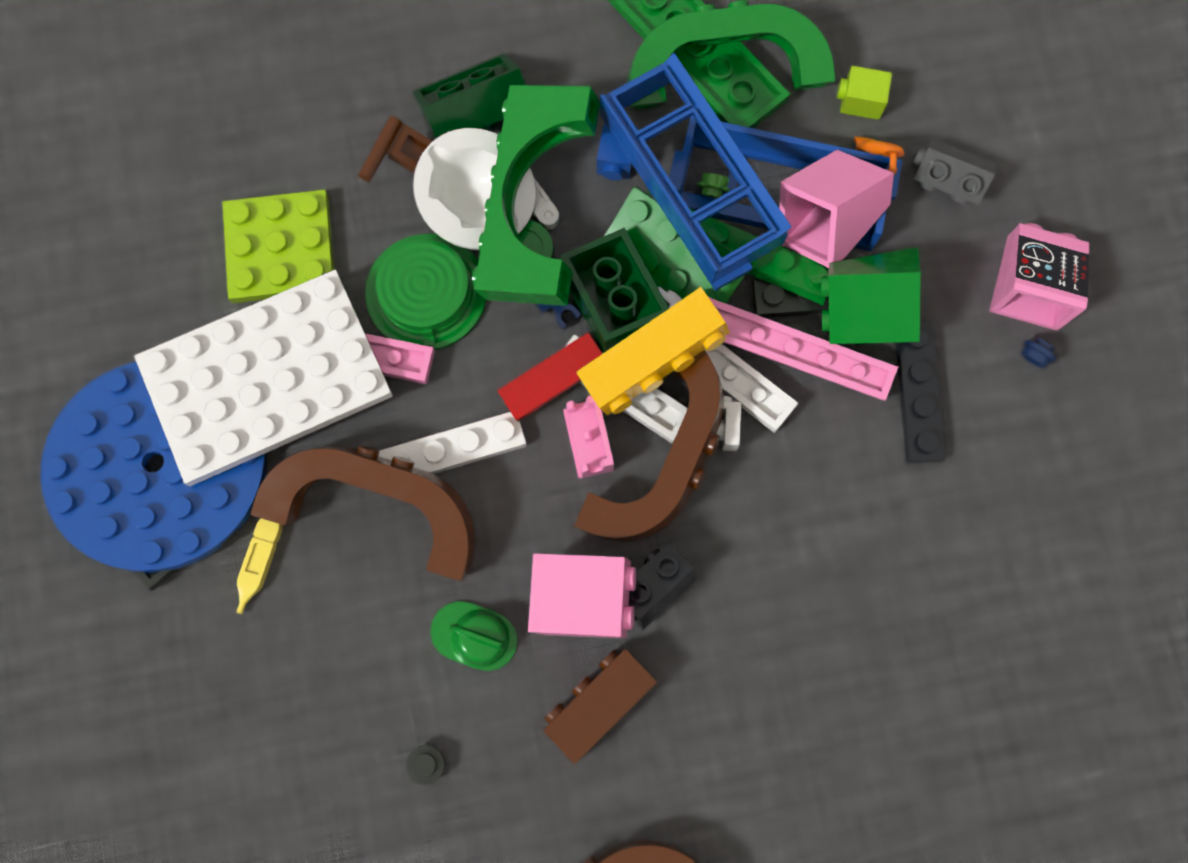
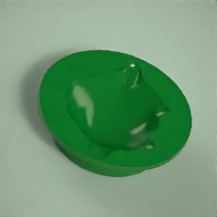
(424, 292)

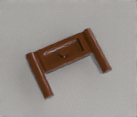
(400, 143)

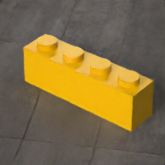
(654, 352)

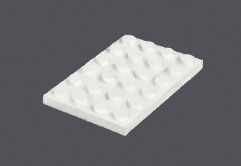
(262, 377)

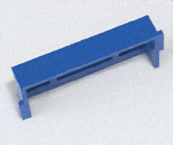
(773, 149)
(717, 269)

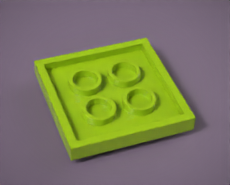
(276, 243)

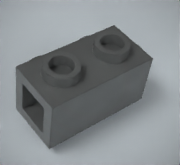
(953, 171)

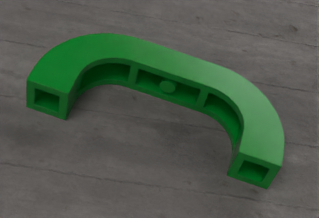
(781, 25)

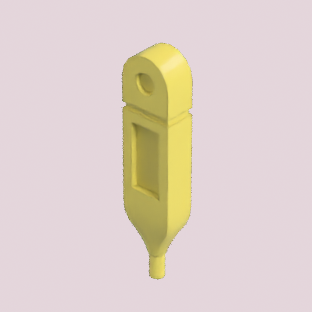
(257, 560)

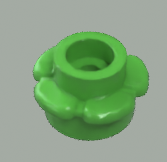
(713, 185)

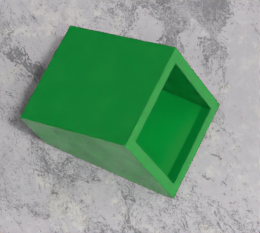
(873, 298)

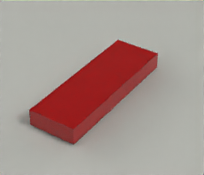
(548, 378)

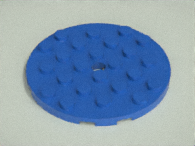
(109, 500)

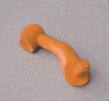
(880, 148)

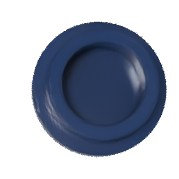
(1038, 353)

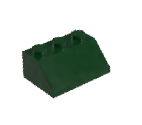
(468, 97)
(613, 288)

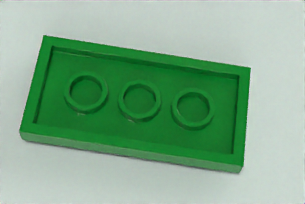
(663, 249)

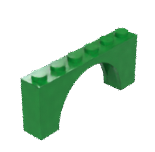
(532, 124)

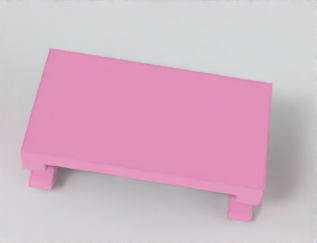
(588, 438)

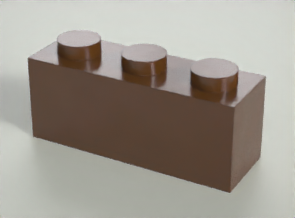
(598, 704)

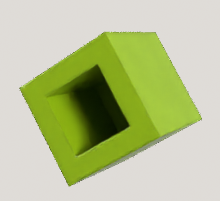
(864, 92)

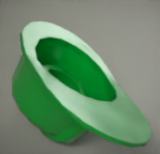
(473, 636)

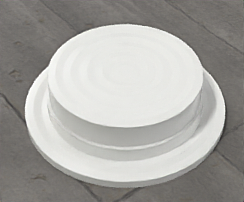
(456, 182)

